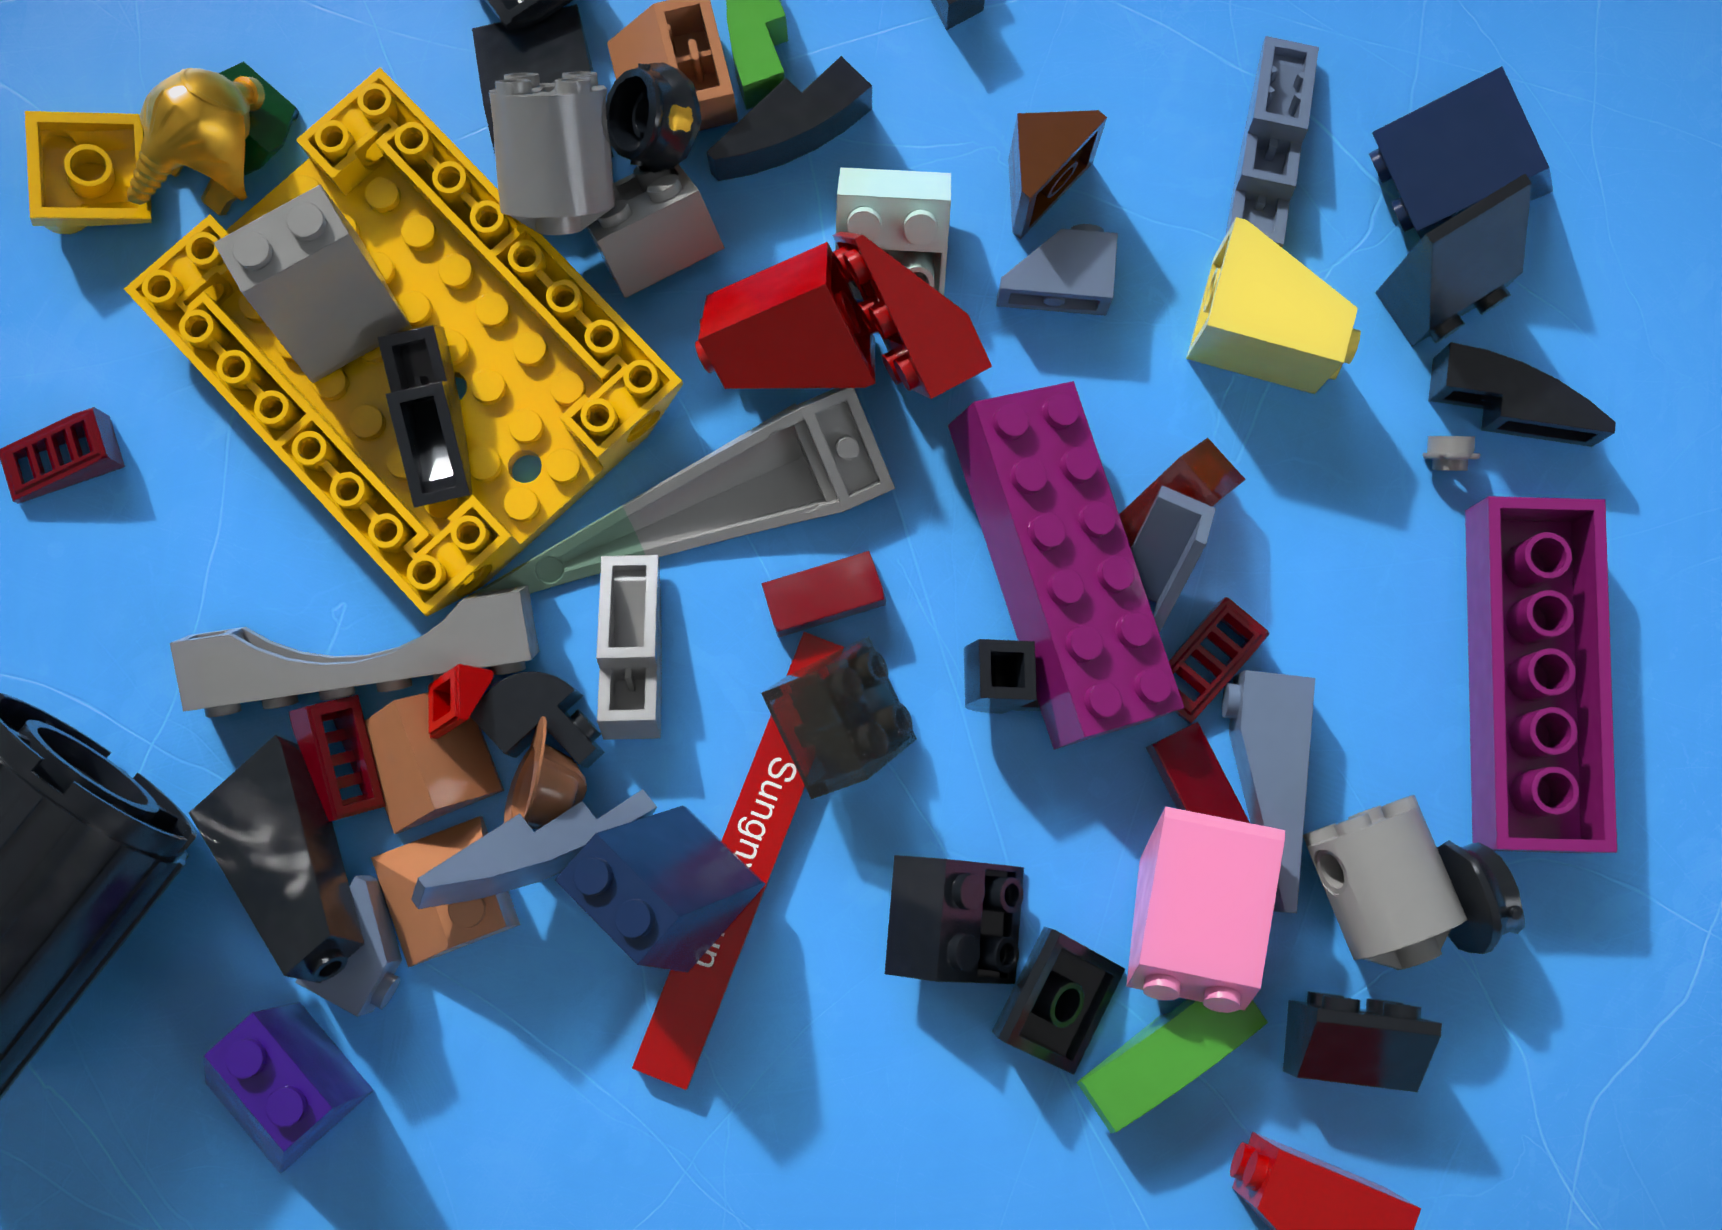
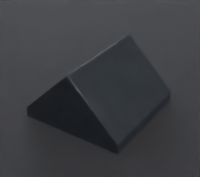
(1058, 1000)

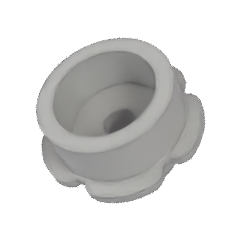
(1451, 452)

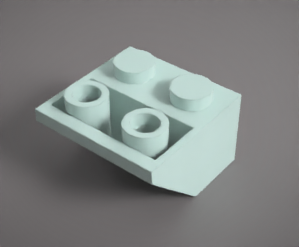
(901, 215)

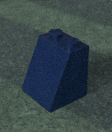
(1458, 152)
(661, 887)

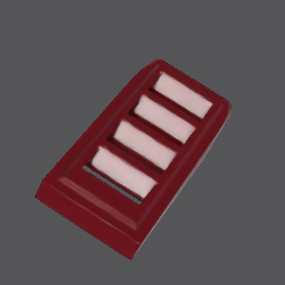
(102, 459)
(1242, 625)
(352, 732)

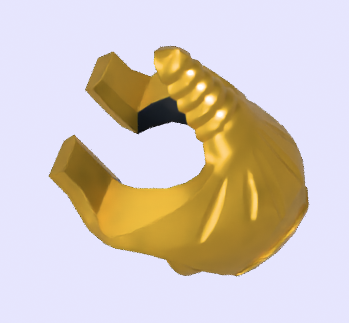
(197, 123)

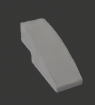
(629, 648)

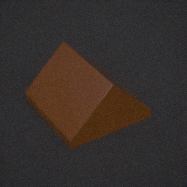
(1047, 159)

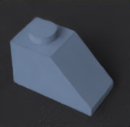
(1065, 273)
(369, 973)

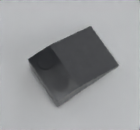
(547, 48)
(1460, 266)

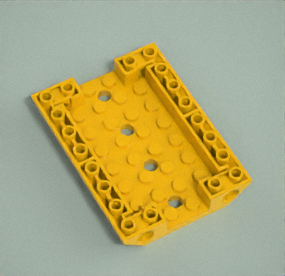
(535, 342)

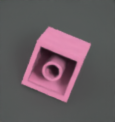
(1204, 909)

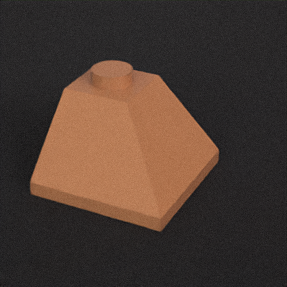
(441, 928)

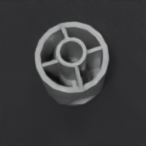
(552, 151)
(1387, 884)

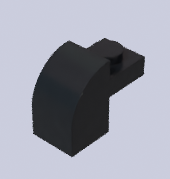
(1000, 676)
(518, 702)

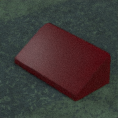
(824, 594)
(1195, 775)

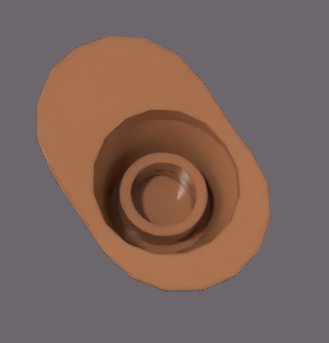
(544, 783)

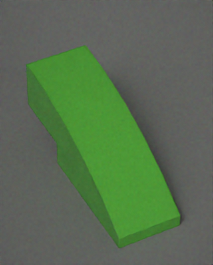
(753, 33)
(1165, 1059)

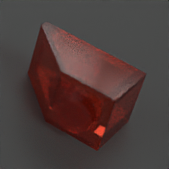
(1198, 473)

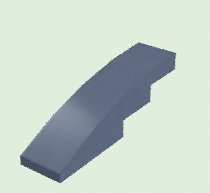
(1274, 136)
(519, 856)

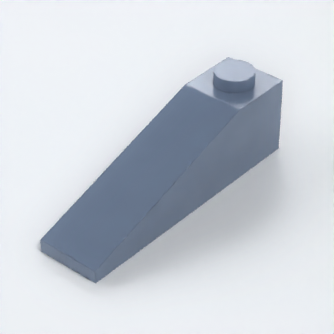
(1271, 751)

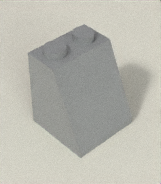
(313, 283)

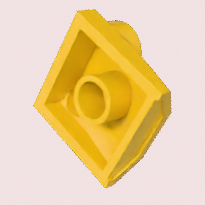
(82, 169)

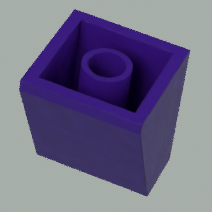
(283, 1081)

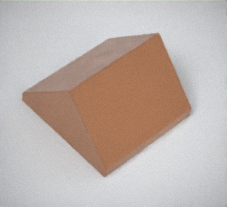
(425, 774)

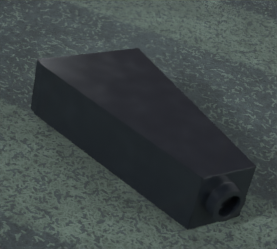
(283, 861)

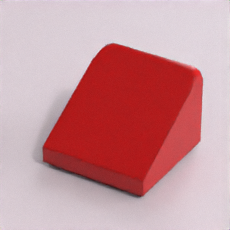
(455, 697)

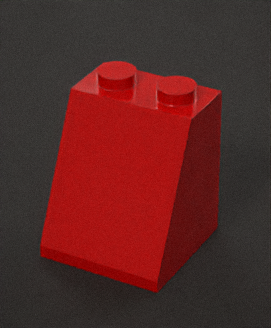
(788, 329)
(1308, 1194)

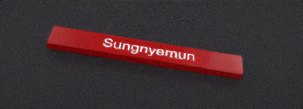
(756, 836)

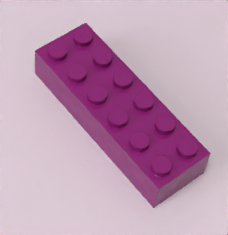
(1064, 563)
(1540, 675)

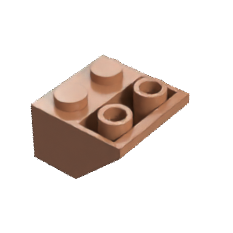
(687, 39)

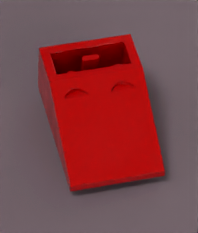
(925, 333)

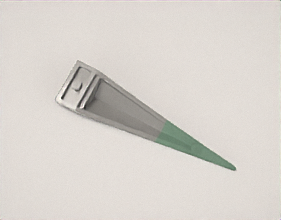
(781, 472)

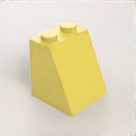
(1271, 315)

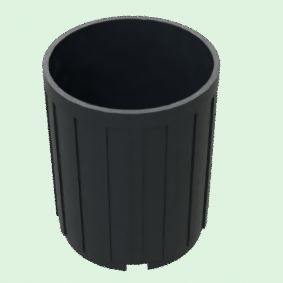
(77, 870)

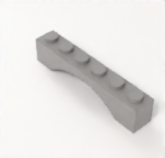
(241, 666)

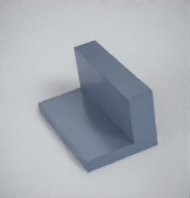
(1170, 547)

